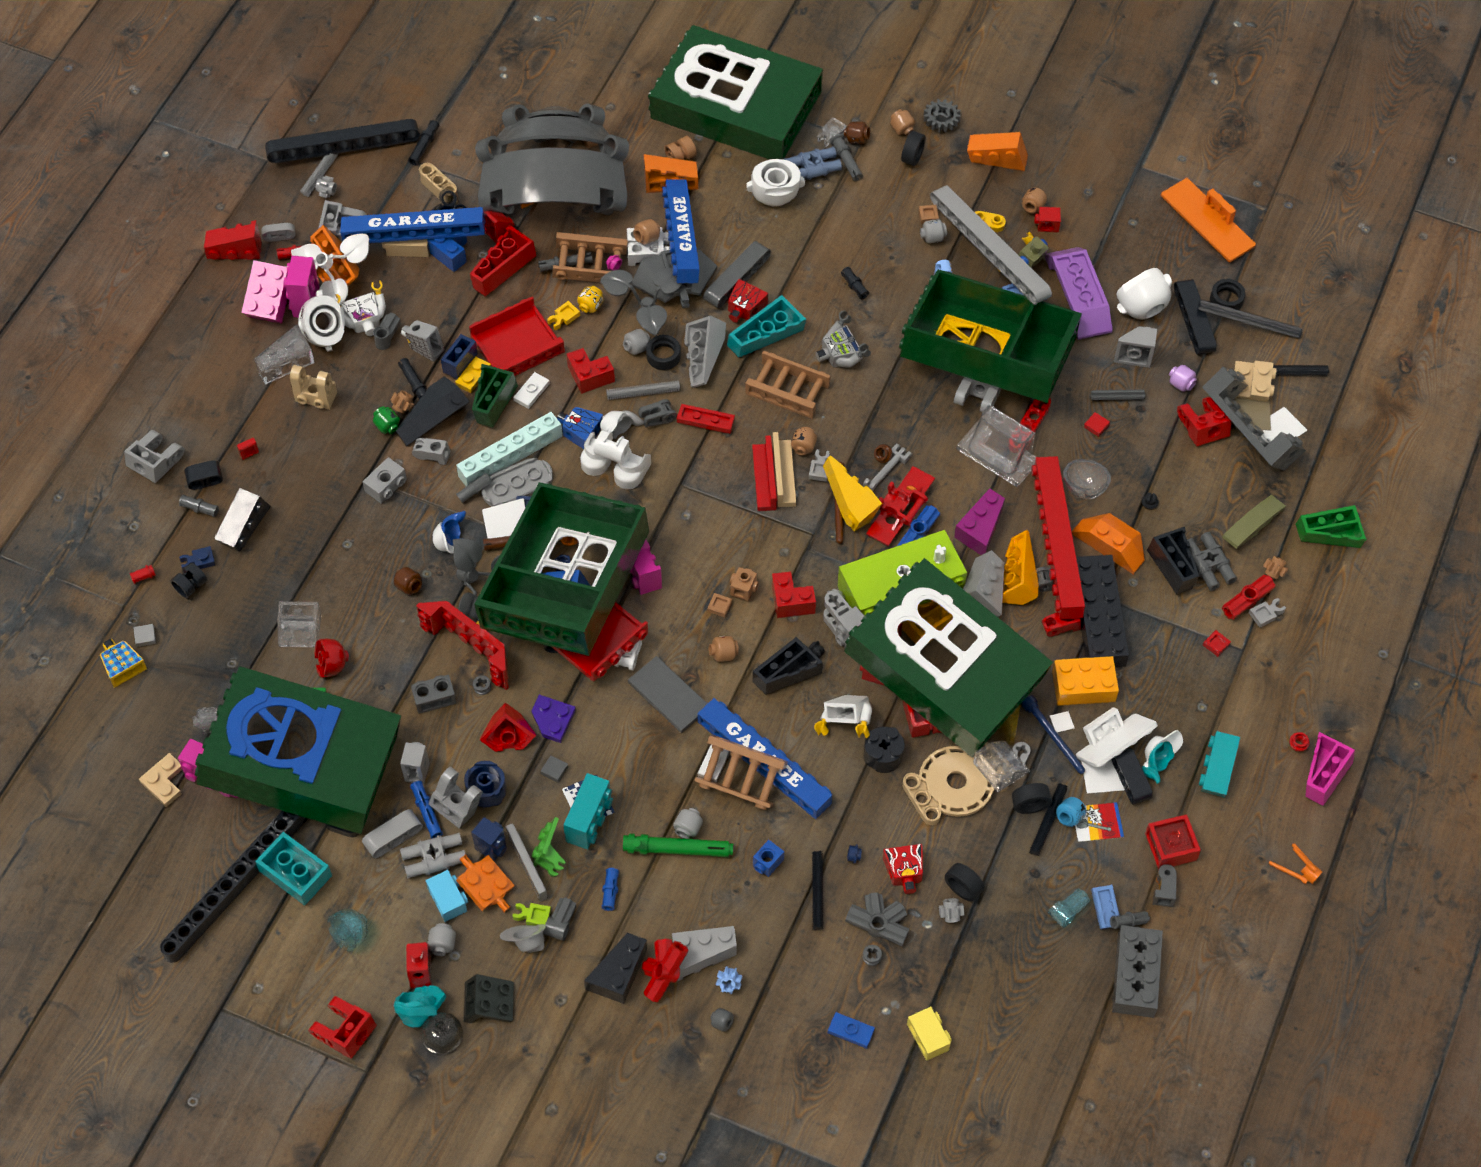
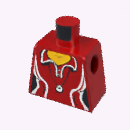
(904, 866)

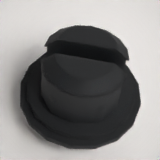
(1150, 501)
(817, 649)

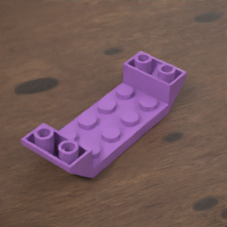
(1082, 290)

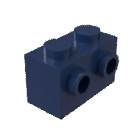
(459, 356)
(489, 838)

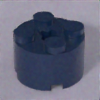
(489, 780)

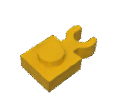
(565, 313)

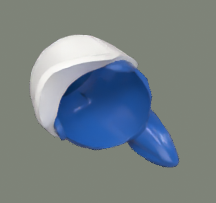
(447, 532)

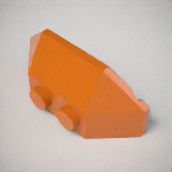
(331, 245)
(1114, 538)

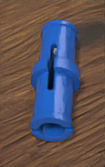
(610, 889)

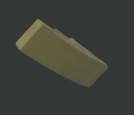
(1253, 521)

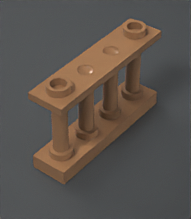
(582, 244)
(787, 399)
(737, 751)

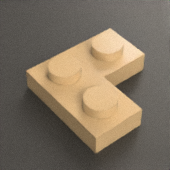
(158, 780)

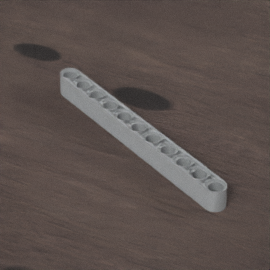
(991, 245)

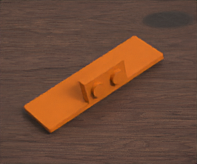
(1210, 218)

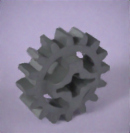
(942, 115)

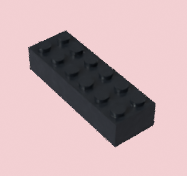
(1102, 618)

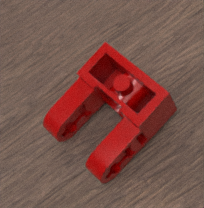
(1206, 427)
(351, 1033)

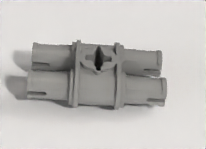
(425, 849)

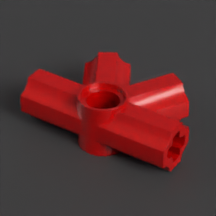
(664, 968)

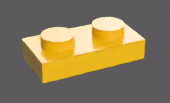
(469, 378)

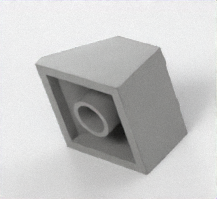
(1136, 347)

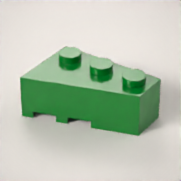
(1332, 527)

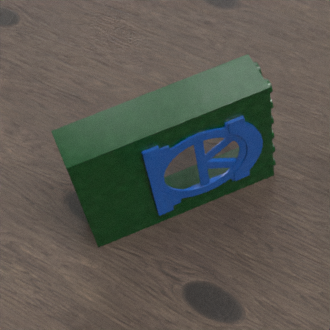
(329, 782)

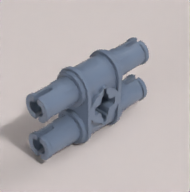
(813, 162)

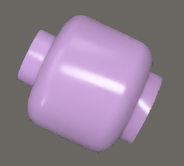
(1182, 378)

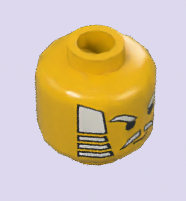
(590, 299)

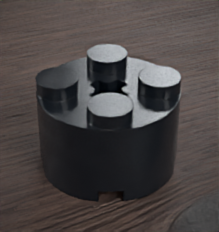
(884, 749)

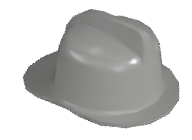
(526, 937)

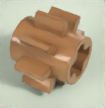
(402, 401)
(1275, 567)

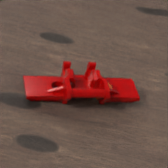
(895, 503)

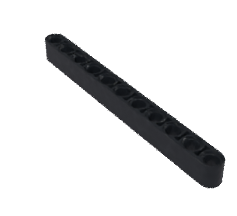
(217, 892)

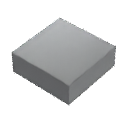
(144, 635)

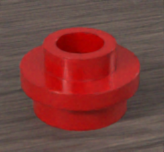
(1303, 738)

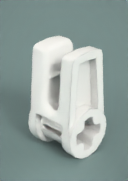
(629, 659)

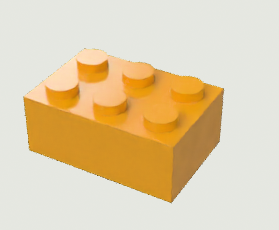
(1085, 680)

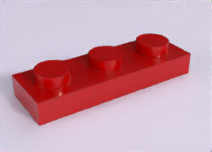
(705, 418)

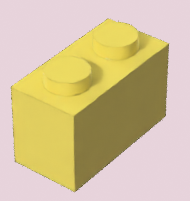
(929, 1033)

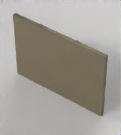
(1258, 411)

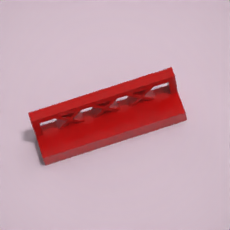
(764, 475)

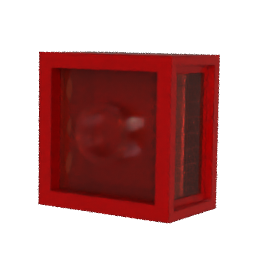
(1172, 841)

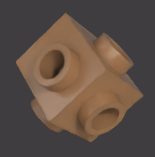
(743, 583)

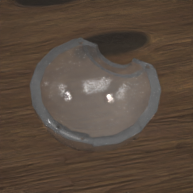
(1086, 478)

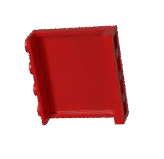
(516, 338)
(615, 639)

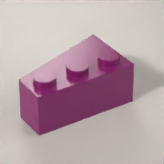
(980, 522)

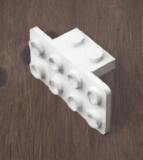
(1111, 736)

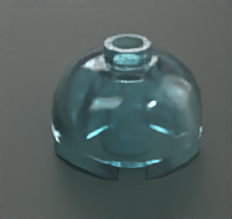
(348, 928)

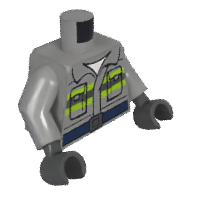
(840, 345)

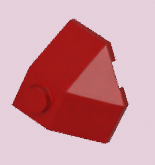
(496, 224)
(507, 730)

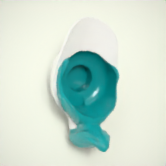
(1159, 753)

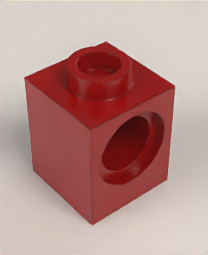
(1048, 219)

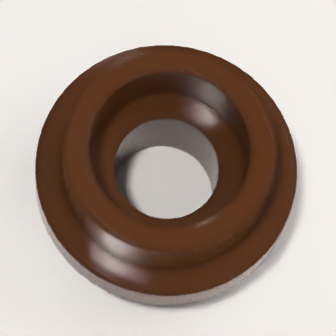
(878, 453)

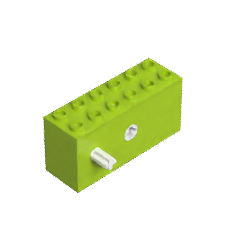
(872, 577)

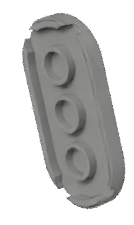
(517, 481)

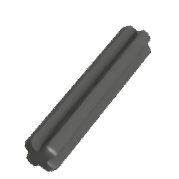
(1117, 394)

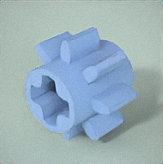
(729, 980)

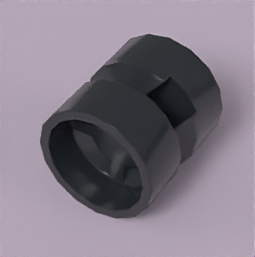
(191, 578)

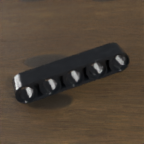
(1195, 320)

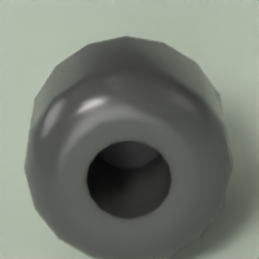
(722, 1019)

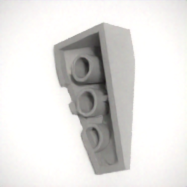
(704, 343)

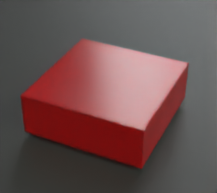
(1096, 424)
(247, 448)
(1216, 643)

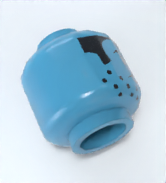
(1071, 811)

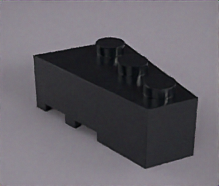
(1174, 559)
(787, 667)

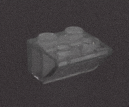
(298, 624)
(999, 764)

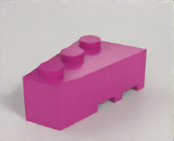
(1328, 768)

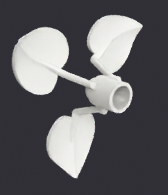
(354, 248)

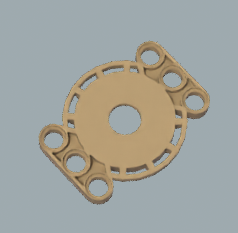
(942, 797)

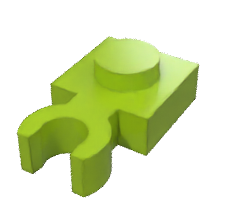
(534, 915)

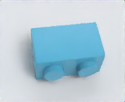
(446, 895)

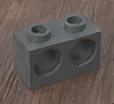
(434, 699)

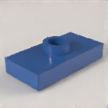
(851, 1030)

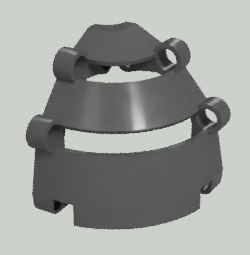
(553, 173)

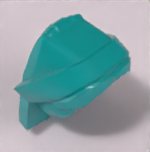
(418, 1005)

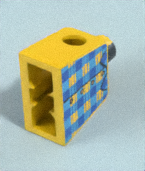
(121, 662)

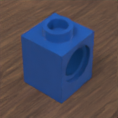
(771, 851)

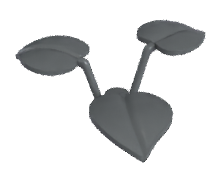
(649, 316)
(465, 557)

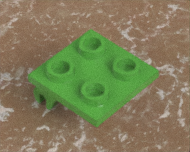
(544, 853)

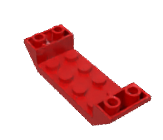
(436, 615)

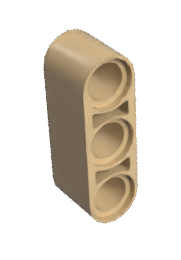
(436, 181)

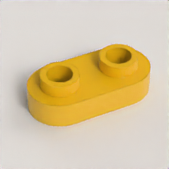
(991, 218)

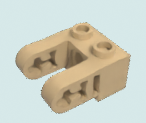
(312, 391)

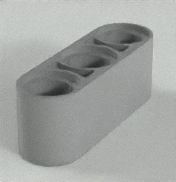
(392, 833)

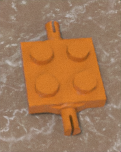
(485, 883)

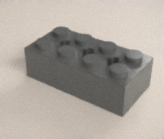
(1145, 981)

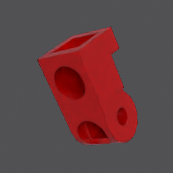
(1054, 625)

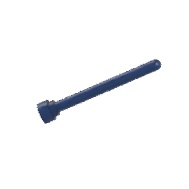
(1030, 705)

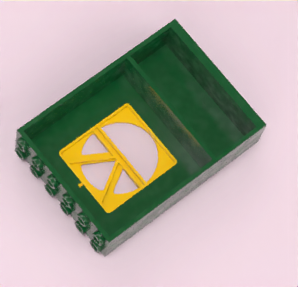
(1031, 336)

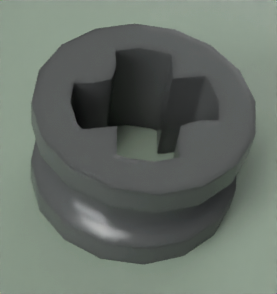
(485, 680)
(872, 948)

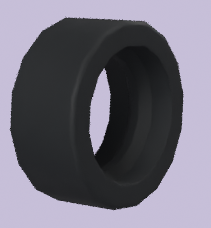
(913, 148)
(1228, 285)
(663, 363)
(1031, 798)
(964, 882)

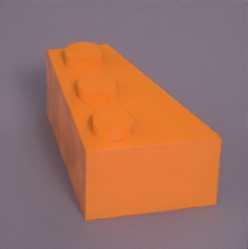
(661, 168)

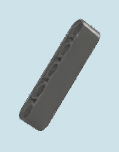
(742, 269)

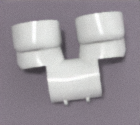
(599, 453)

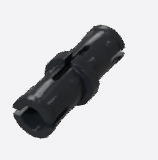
(855, 283)

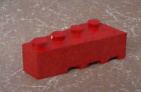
(502, 261)

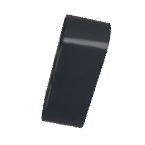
(1132, 777)

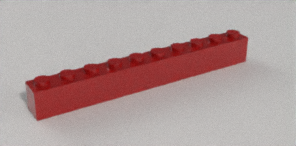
(1058, 539)

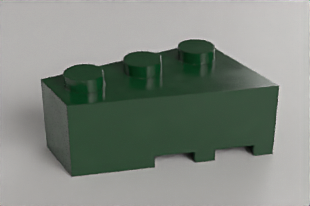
(493, 394)

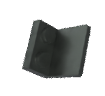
(488, 998)

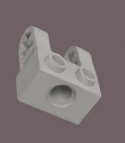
(332, 216)
(979, 389)
(148, 463)
(844, 616)
(448, 793)

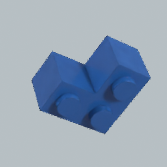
(449, 251)

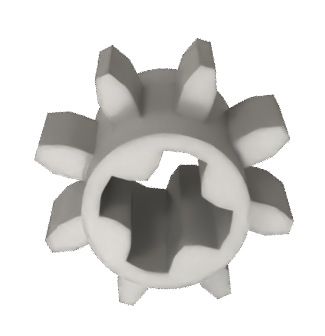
(326, 186)
(951, 910)

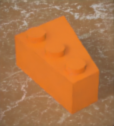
(998, 150)

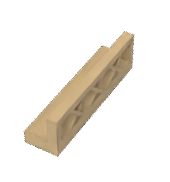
(783, 472)

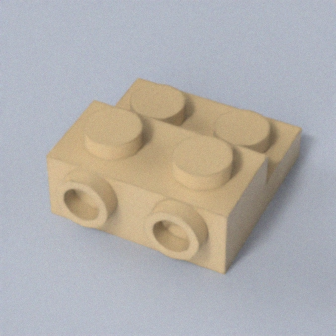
(1258, 379)

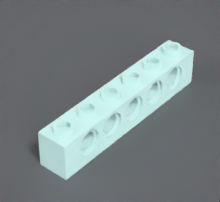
(511, 449)

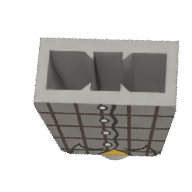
(424, 339)

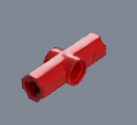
(1241, 603)

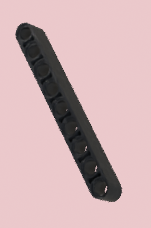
(344, 140)

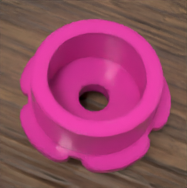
(614, 262)

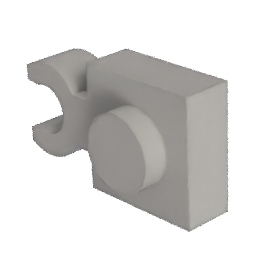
(816, 469)
(1266, 613)

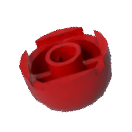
(330, 657)

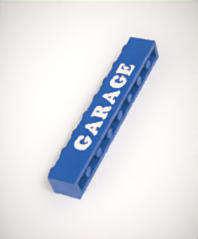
(416, 225)
(681, 232)
(792, 781)

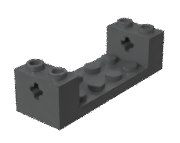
(1223, 390)

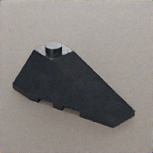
(434, 407)

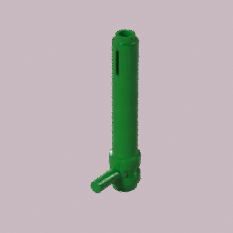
(646, 844)

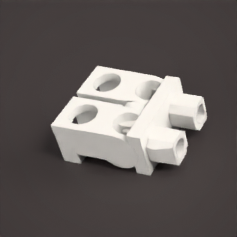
(638, 251)

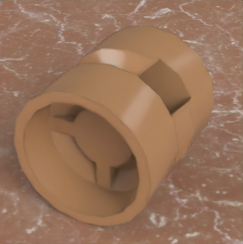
(682, 149)

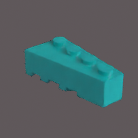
(766, 327)

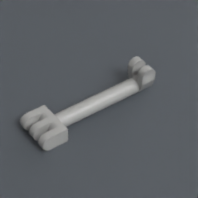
(896, 457)

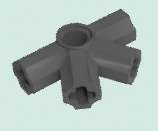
(876, 913)

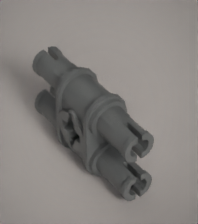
(1211, 561)

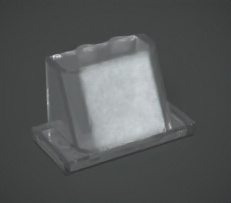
(1000, 445)

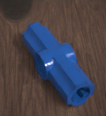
(923, 523)

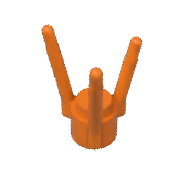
(1310, 871)

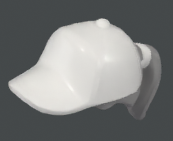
(619, 422)

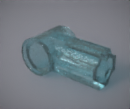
(1065, 911)

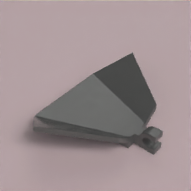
(650, 265)

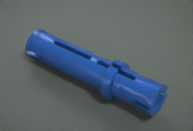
(420, 793)

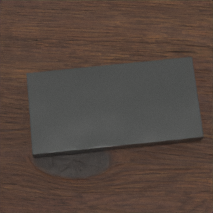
(668, 694)

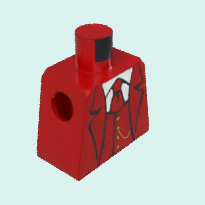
(746, 301)

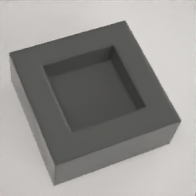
(554, 769)

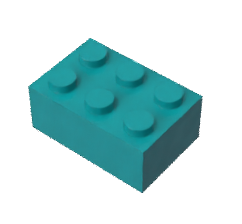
(588, 811)
(293, 868)

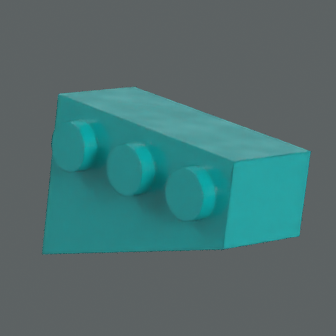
(1219, 763)

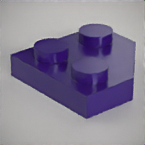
(552, 717)

